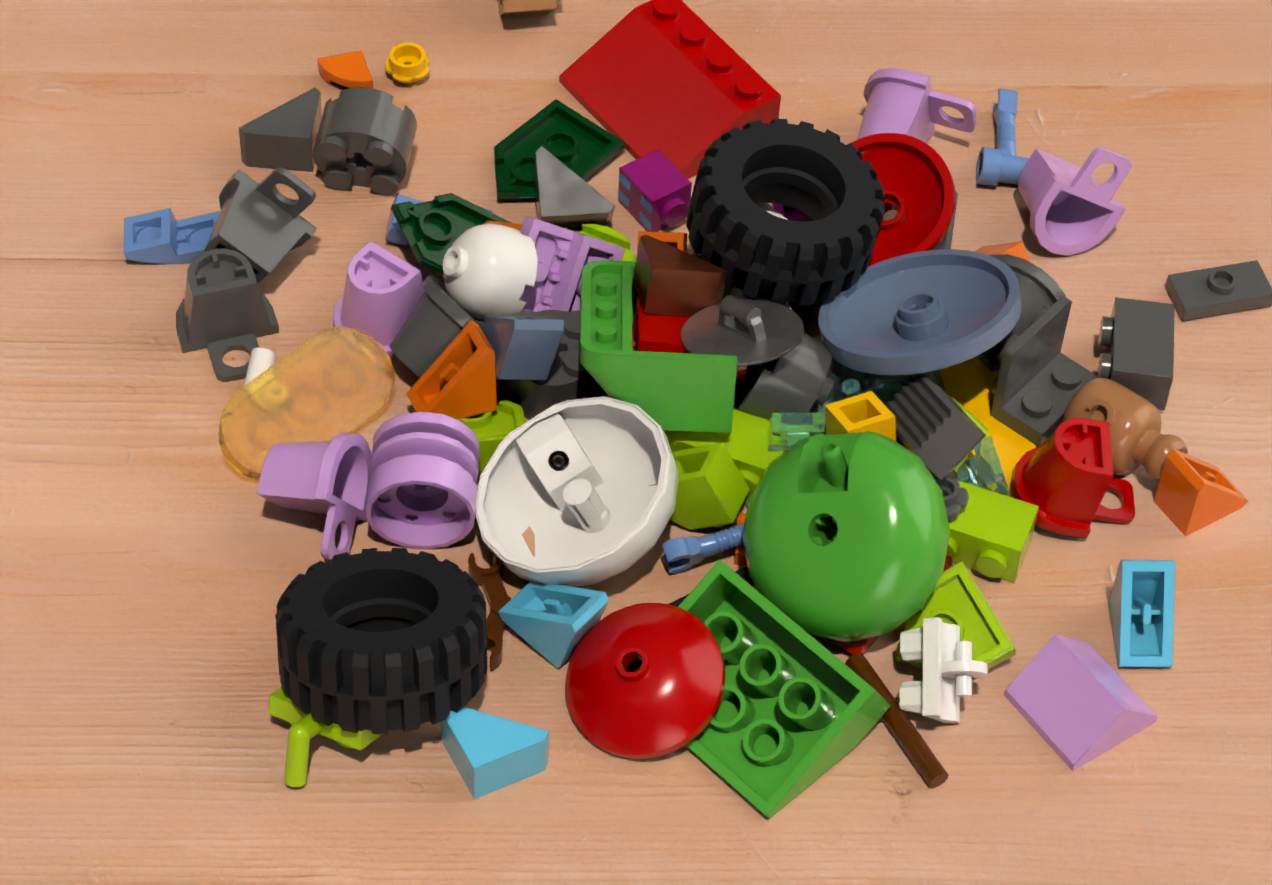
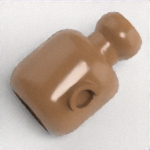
(1132, 425)

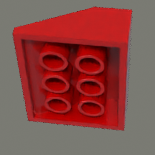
(668, 84)

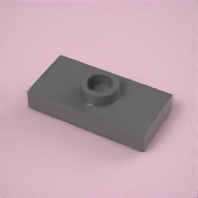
(1219, 290)

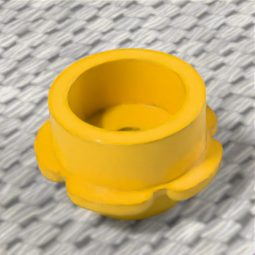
(407, 63)

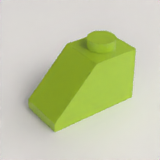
(708, 487)

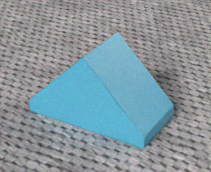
(1143, 613)
(554, 617)
(493, 750)

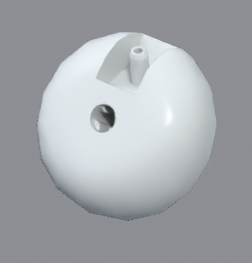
(591, 509)

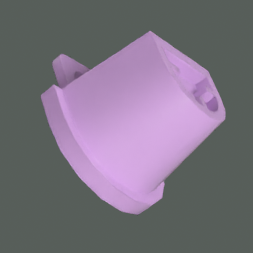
(906, 105)
(1067, 204)
(378, 294)
(321, 479)

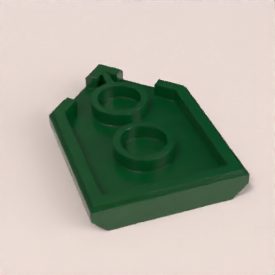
(565, 135)
(436, 224)

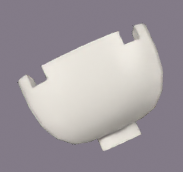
(489, 270)

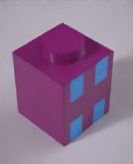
(654, 191)

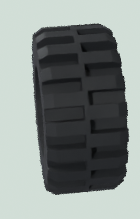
(796, 169)
(382, 640)

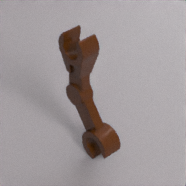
(497, 597)

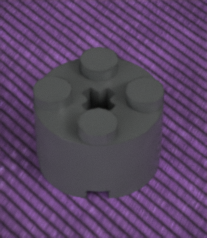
(364, 141)
(566, 377)
(787, 382)

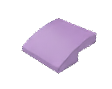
(560, 265)

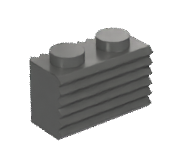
(933, 425)

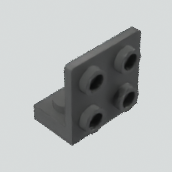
(1037, 377)

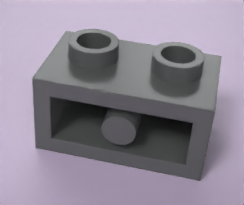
(1139, 348)

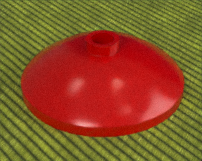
(916, 187)
(662, 701)

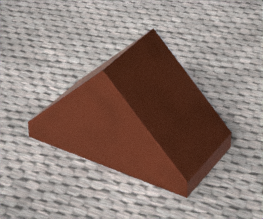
(674, 280)

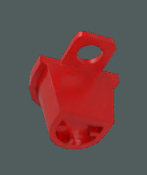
(1071, 478)

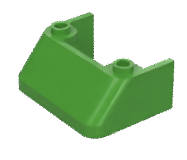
(672, 388)

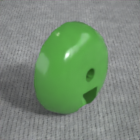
(846, 534)

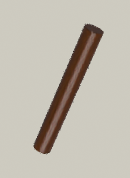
(901, 725)

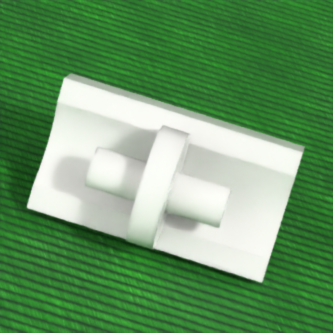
(946, 670)

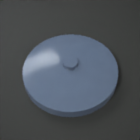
(921, 312)

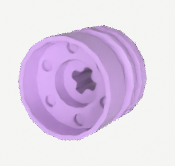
(423, 480)

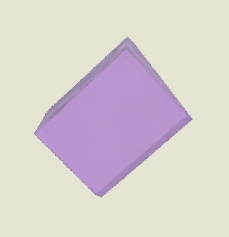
(1077, 701)

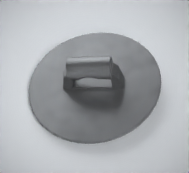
(744, 328)

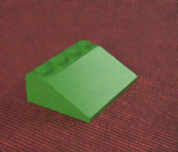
(784, 700)

